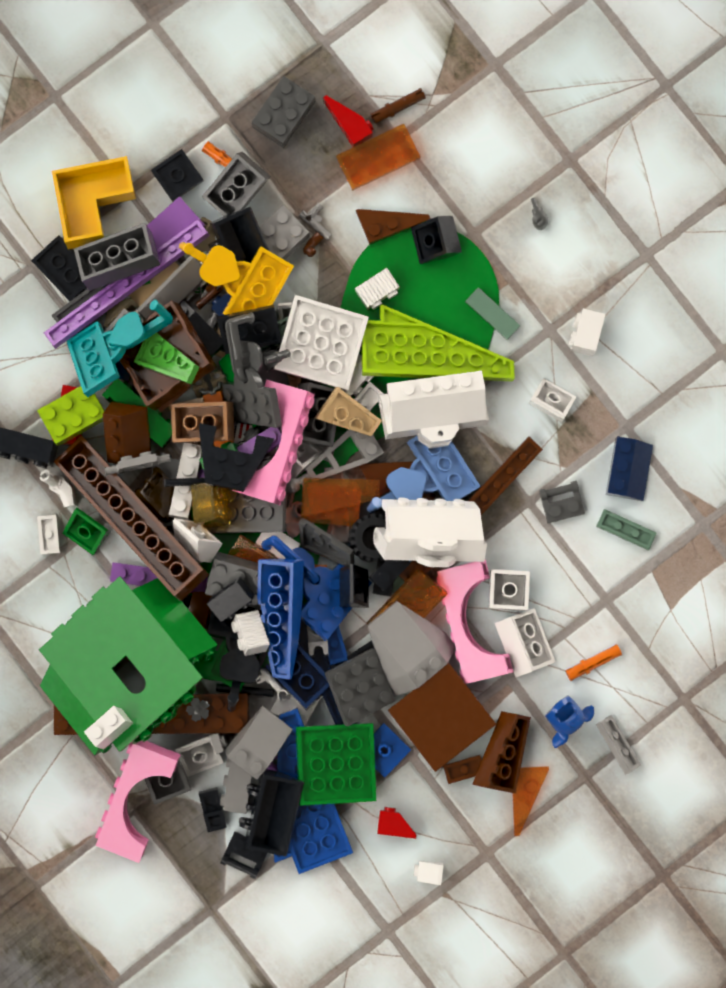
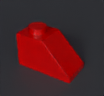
(393, 824)

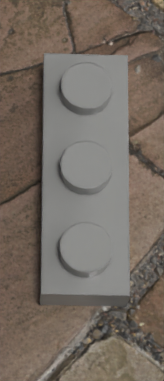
(618, 744)

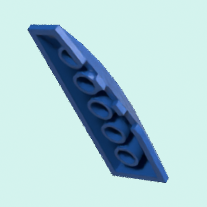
(281, 607)

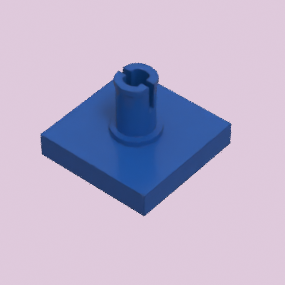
(388, 750)

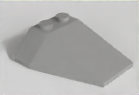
(408, 647)

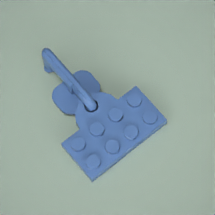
(433, 470)

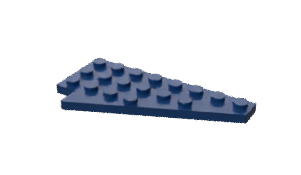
(317, 831)

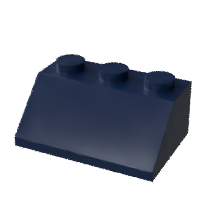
(629, 468)

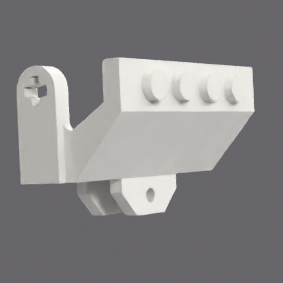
(434, 407)
(431, 532)

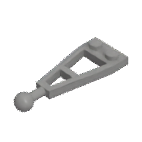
(366, 445)

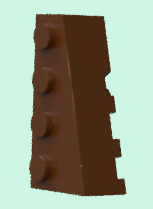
(504, 754)

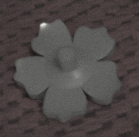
(198, 709)

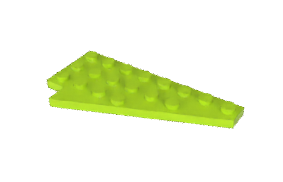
(415, 349)

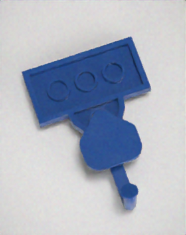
(323, 607)

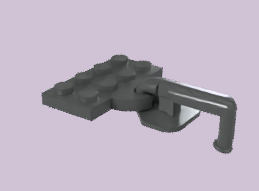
(250, 398)

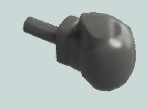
(539, 218)

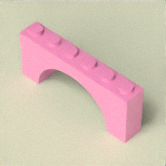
(271, 480)
(474, 660)
(117, 832)

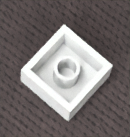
(587, 332)
(509, 590)

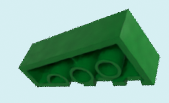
(159, 428)

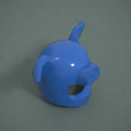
(567, 718)

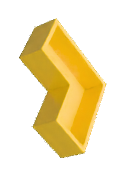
(83, 190)

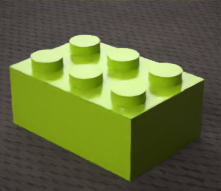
(71, 415)

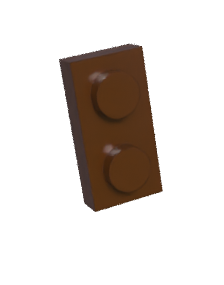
(462, 769)

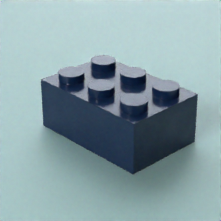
(307, 681)

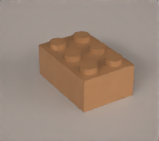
(187, 417)

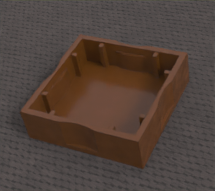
(158, 388)
(442, 717)

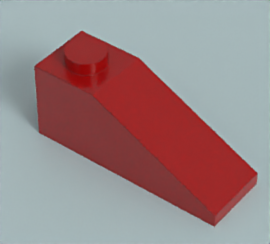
(351, 123)

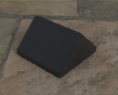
(354, 586)

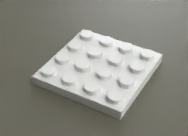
(322, 342)

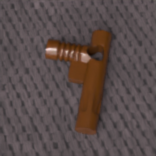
(212, 292)

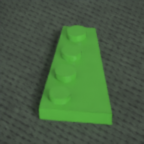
(164, 358)

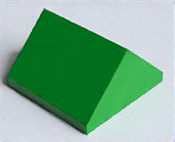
(85, 531)

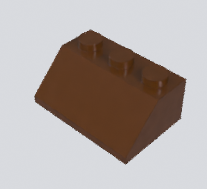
(126, 431)

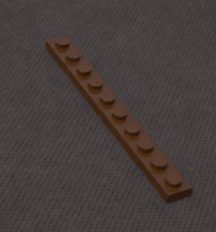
(493, 487)

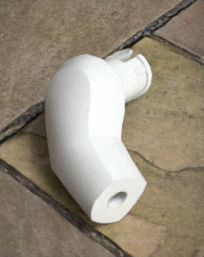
(61, 487)

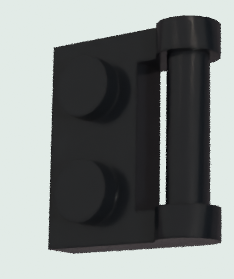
(238, 847)

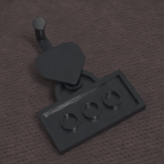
(234, 664)

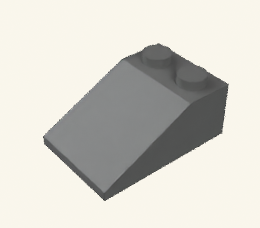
(258, 742)

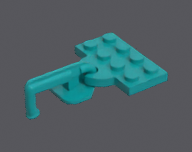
(98, 352)

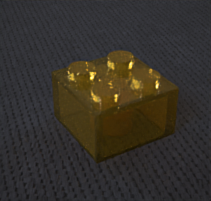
(210, 505)

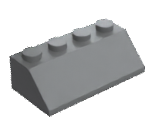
(177, 287)

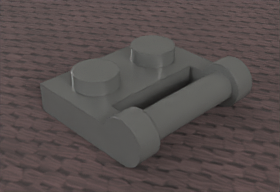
(563, 508)

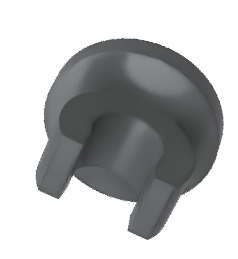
(250, 433)

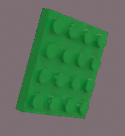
(336, 763)

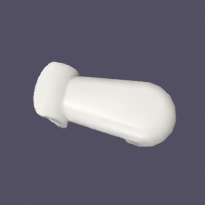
(267, 676)

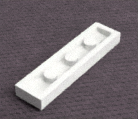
(187, 468)

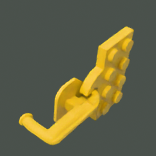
(247, 283)

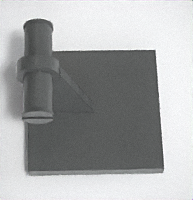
(270, 360)

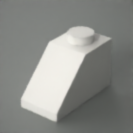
(429, 872)

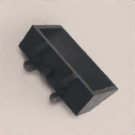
(239, 234)
(272, 812)

